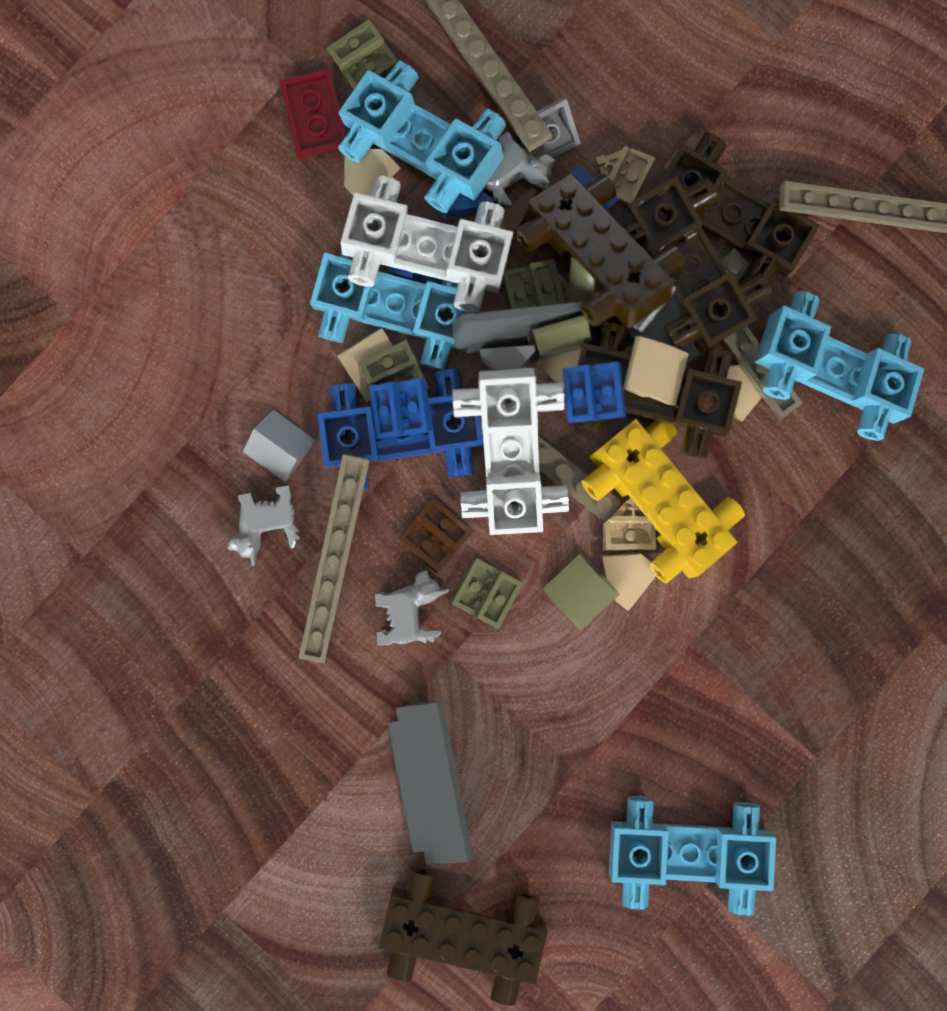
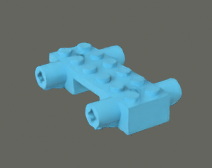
(453, 154)
(389, 304)
(802, 351)
(692, 855)

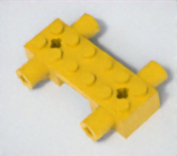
(664, 499)

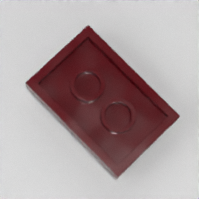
(313, 113)

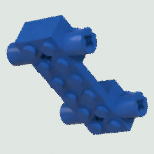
(349, 417)

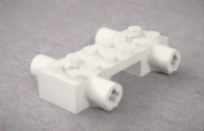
(425, 244)
(511, 450)

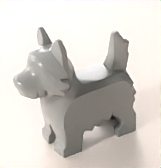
(515, 166)
(262, 517)
(404, 611)

